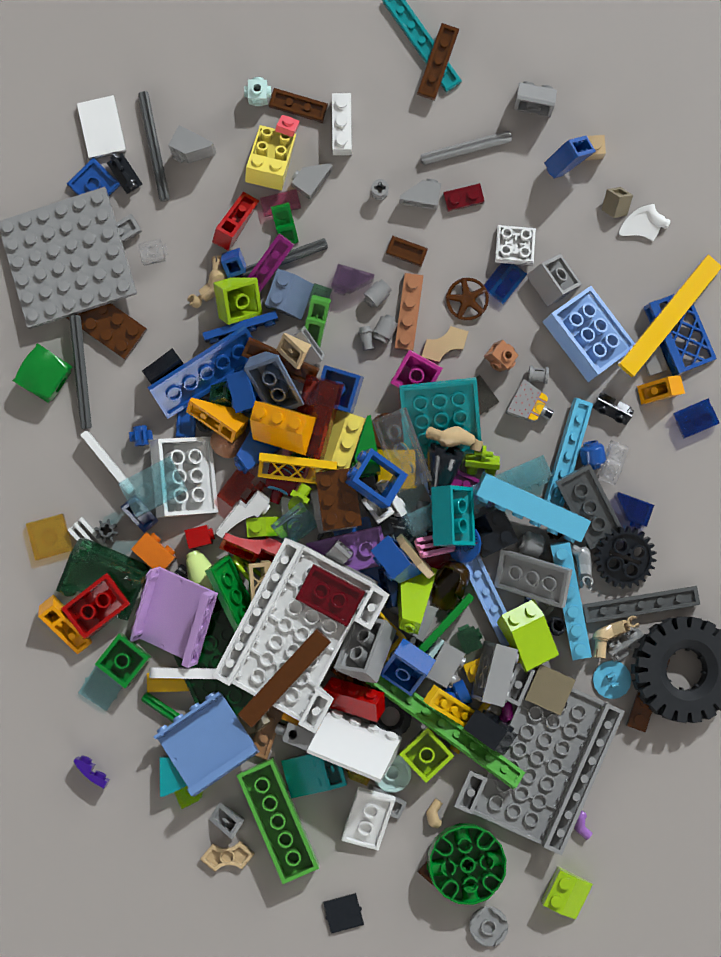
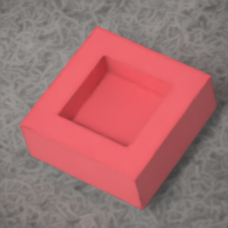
(287, 125)

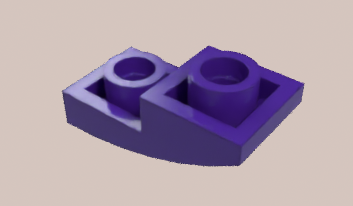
(86, 767)

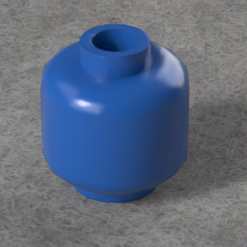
(593, 454)

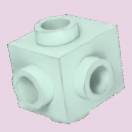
(257, 98)

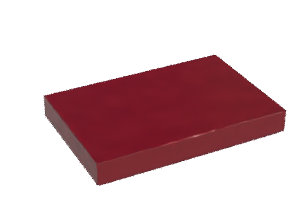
(330, 595)

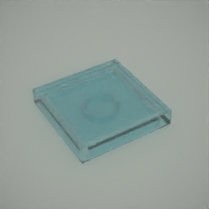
(295, 524)

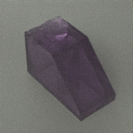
(350, 279)

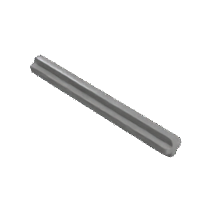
(466, 147)

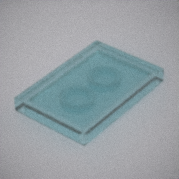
(153, 487)

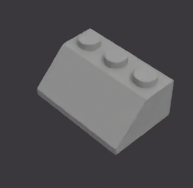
(365, 651)
(494, 673)

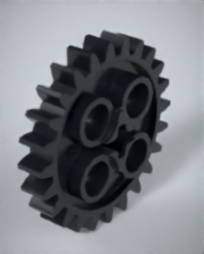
(619, 571)

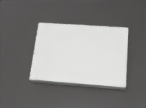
(101, 127)
(368, 818)

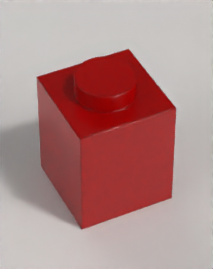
(199, 536)

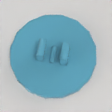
(612, 679)

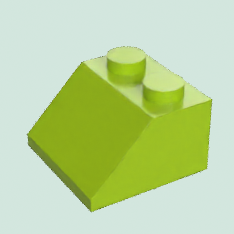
(237, 299)
(566, 893)

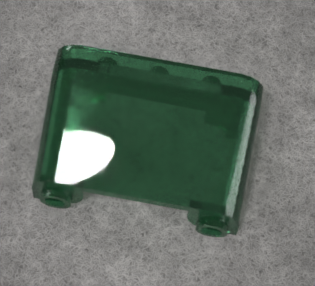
(91, 561)

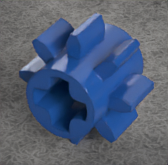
(140, 435)

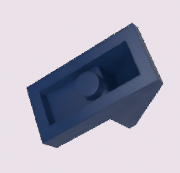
(143, 522)

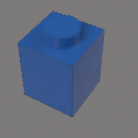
(233, 263)

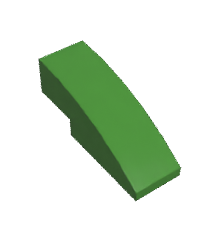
(317, 317)

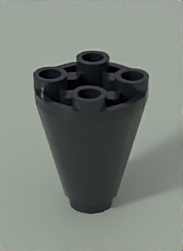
(443, 464)

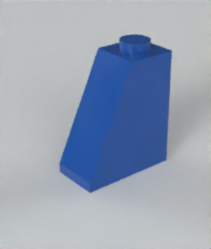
(569, 156)
(248, 454)

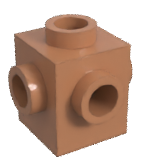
(501, 356)

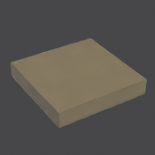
(550, 689)

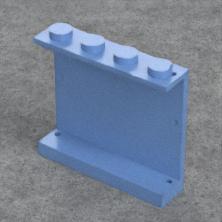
(206, 743)

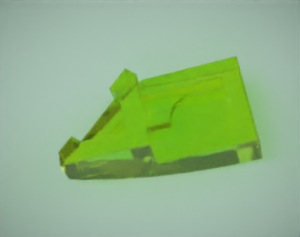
(185, 799)

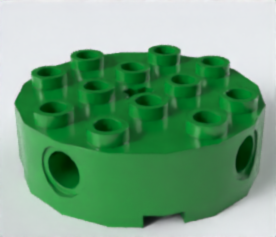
(481, 876)

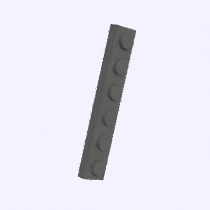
(641, 604)

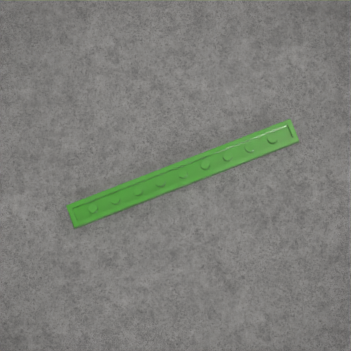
(452, 733)

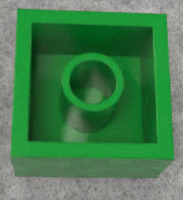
(123, 660)

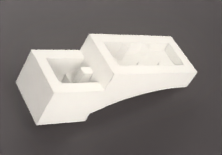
(255, 506)

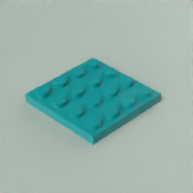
(441, 407)

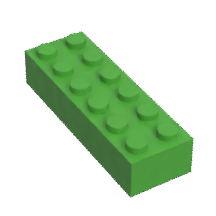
(278, 820)

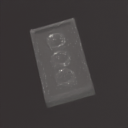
(402, 447)

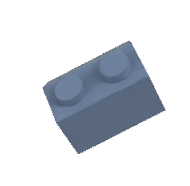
(289, 294)

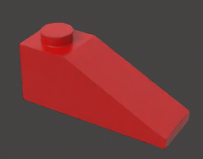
(234, 221)

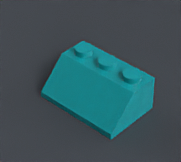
(453, 516)

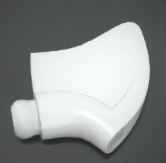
(644, 222)

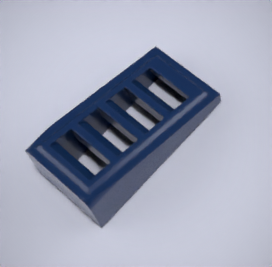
(390, 587)

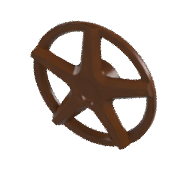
(467, 298)

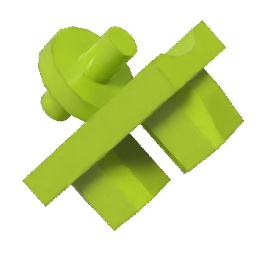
(482, 459)
(300, 495)

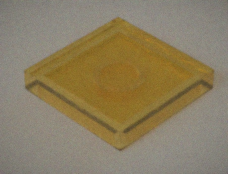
(49, 537)

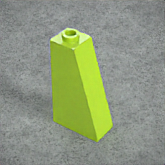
(412, 601)

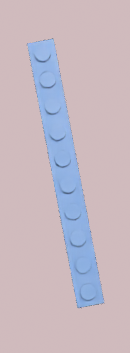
(485, 592)

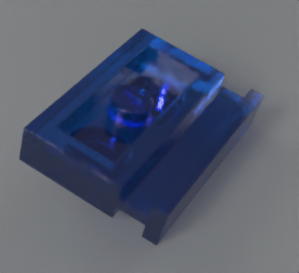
(504, 281)
(696, 418)

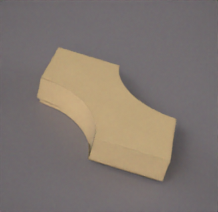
(452, 340)
(410, 550)
(218, 856)

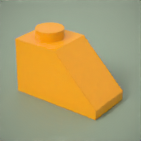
(661, 389)

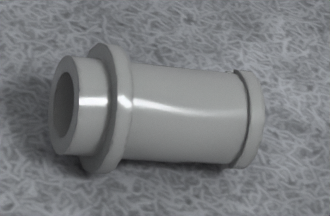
(366, 337)

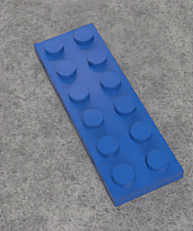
(201, 372)

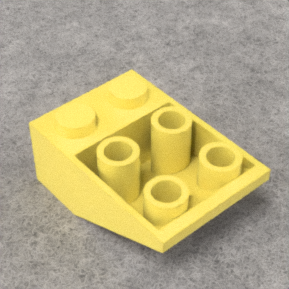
(269, 158)

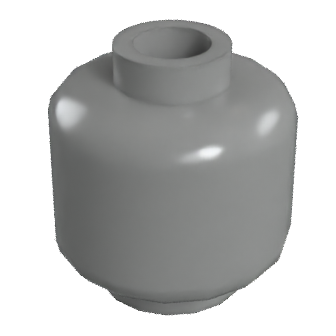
(531, 544)

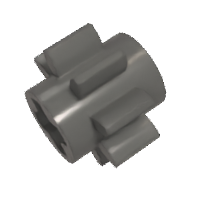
(102, 527)

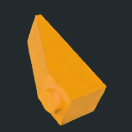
(218, 418)
(53, 616)

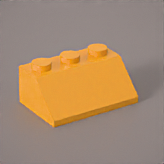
(281, 427)

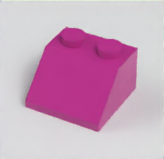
(415, 370)

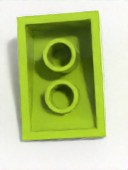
(529, 633)

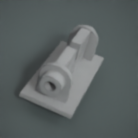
(618, 647)

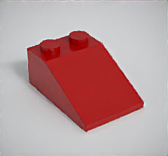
(95, 606)

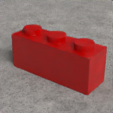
(356, 699)

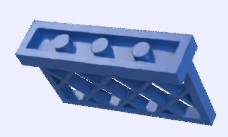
(668, 345)

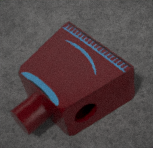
(282, 487)

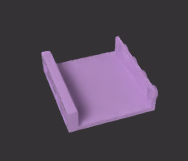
(174, 614)

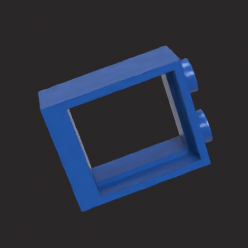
(392, 488)

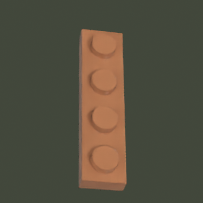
(409, 311)

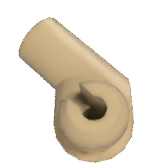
(432, 815)

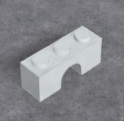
(341, 124)

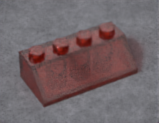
(320, 401)

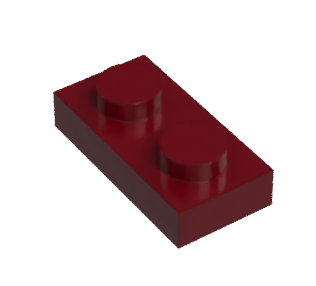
(463, 197)

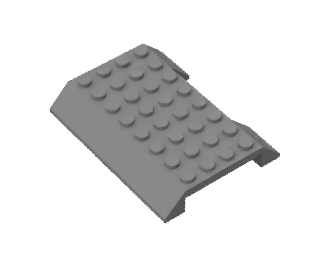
(559, 764)

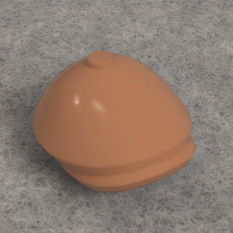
(225, 448)

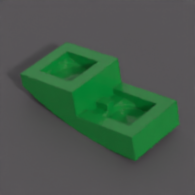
(284, 222)

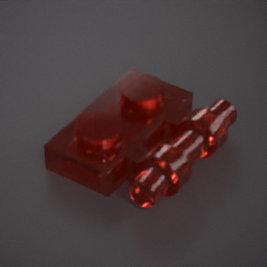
(236, 487)

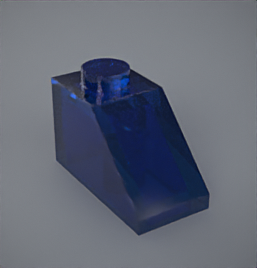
(634, 510)

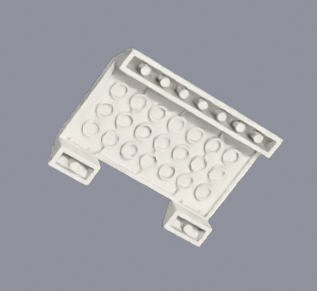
(280, 624)

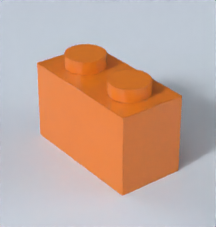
(153, 552)

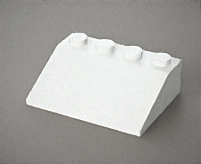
(196, 466)
(355, 745)

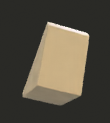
(293, 349)

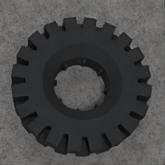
(651, 673)

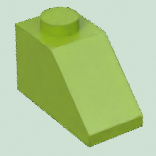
(261, 527)

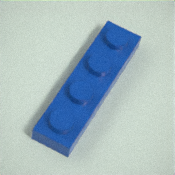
(268, 320)

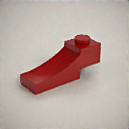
(251, 549)

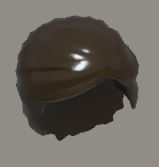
(450, 585)

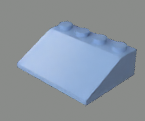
(586, 345)

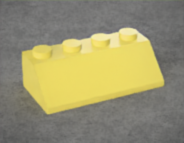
(343, 440)

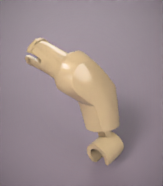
(207, 291)
(454, 436)
(609, 632)

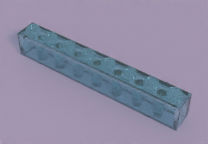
(522, 476)

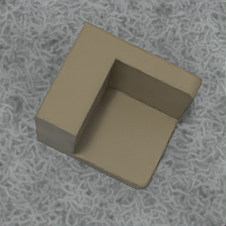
(617, 202)

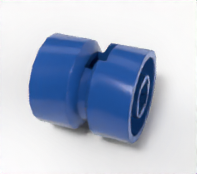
(459, 691)

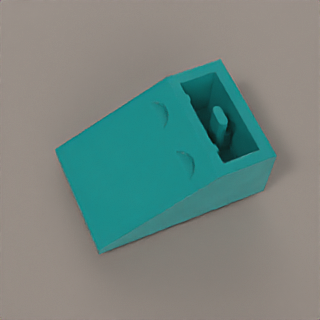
(312, 775)

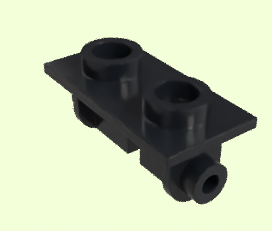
(124, 173)
(605, 405)

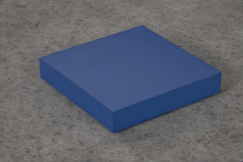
(93, 177)

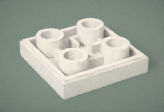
(515, 245)

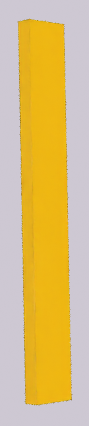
(669, 316)

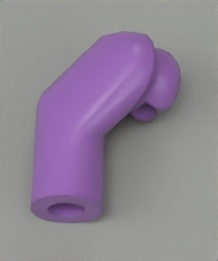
(580, 826)

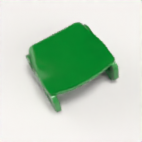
(43, 373)

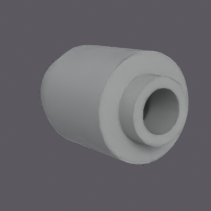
(377, 293)
(385, 329)

